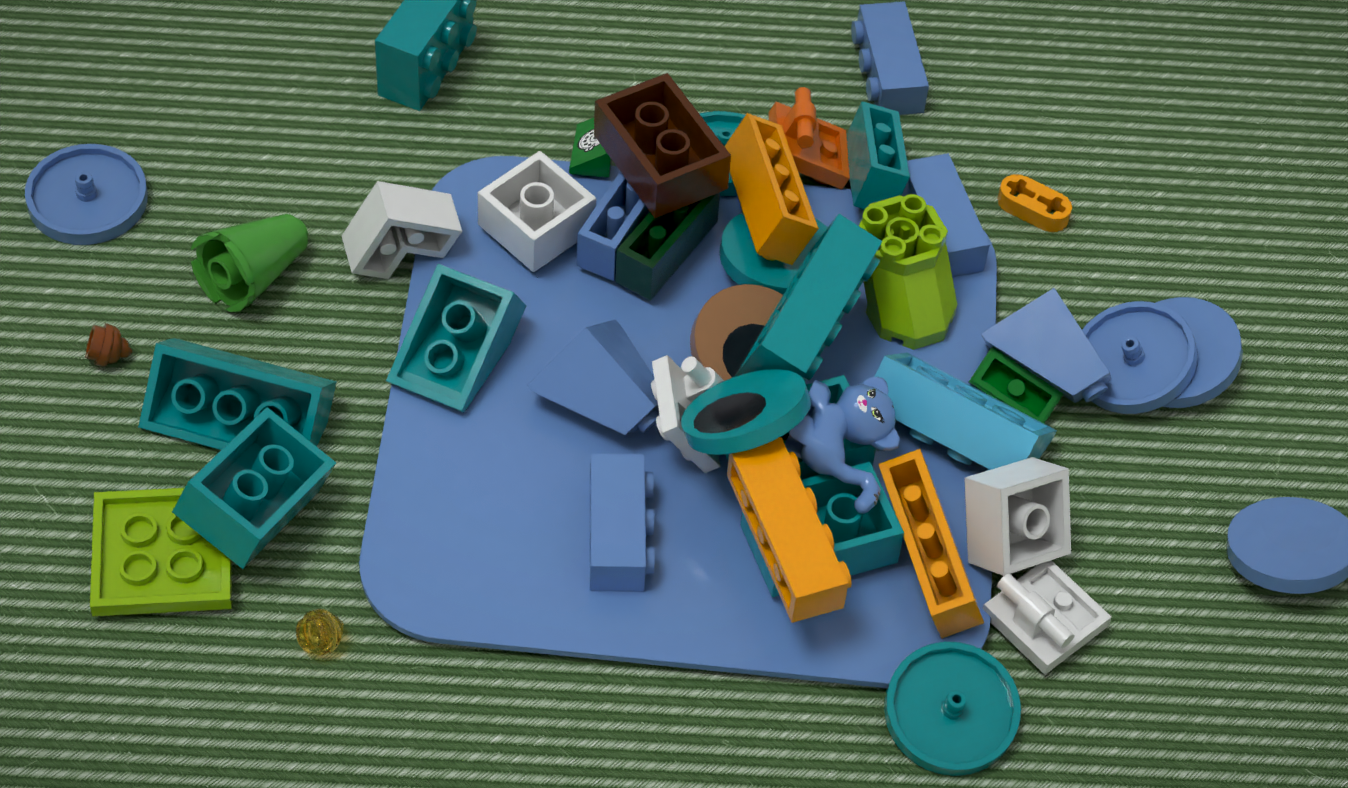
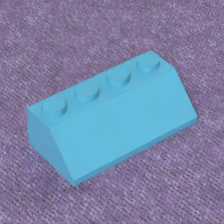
(960, 415)

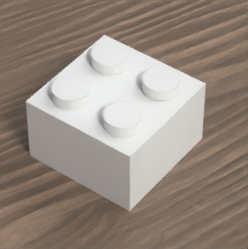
(535, 210)
(1018, 515)

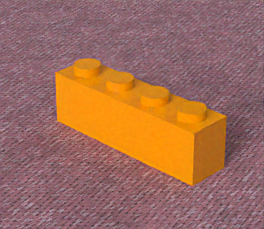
(770, 190)
(788, 530)
(931, 544)

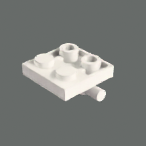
(674, 391)
(1045, 615)

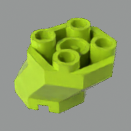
(913, 284)

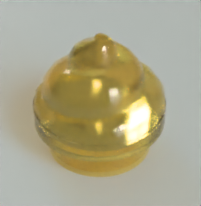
(319, 632)

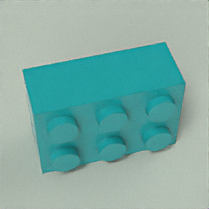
(421, 47)
(253, 487)
(859, 539)

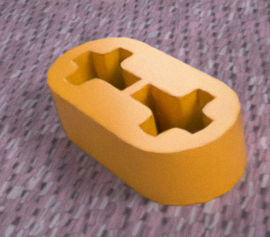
(1034, 203)

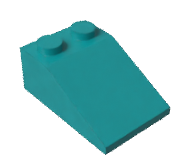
(456, 338)

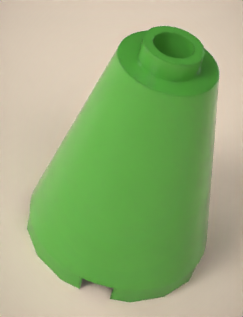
(246, 258)

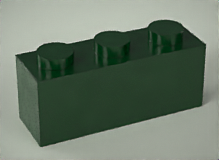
(662, 245)

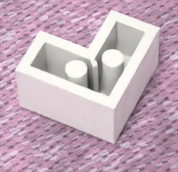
(399, 222)

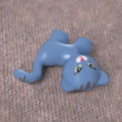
(861, 416)

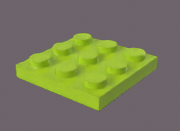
(151, 558)

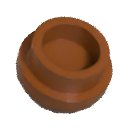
(106, 345)

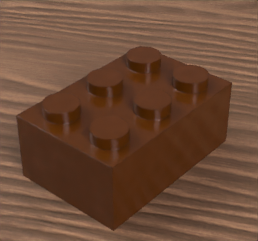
(661, 145)

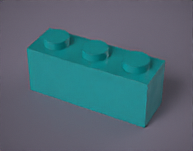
(876, 155)

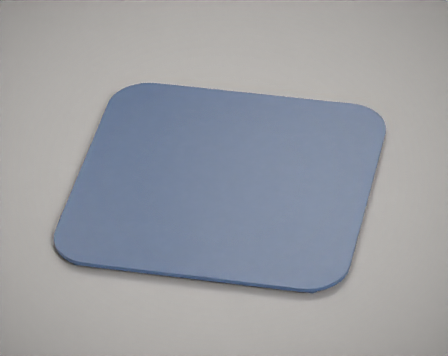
(488, 509)

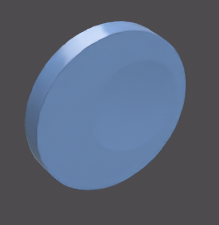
(86, 194)
(1217, 349)
(1146, 353)
(1290, 545)

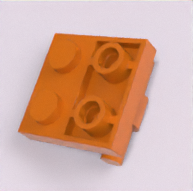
(815, 144)

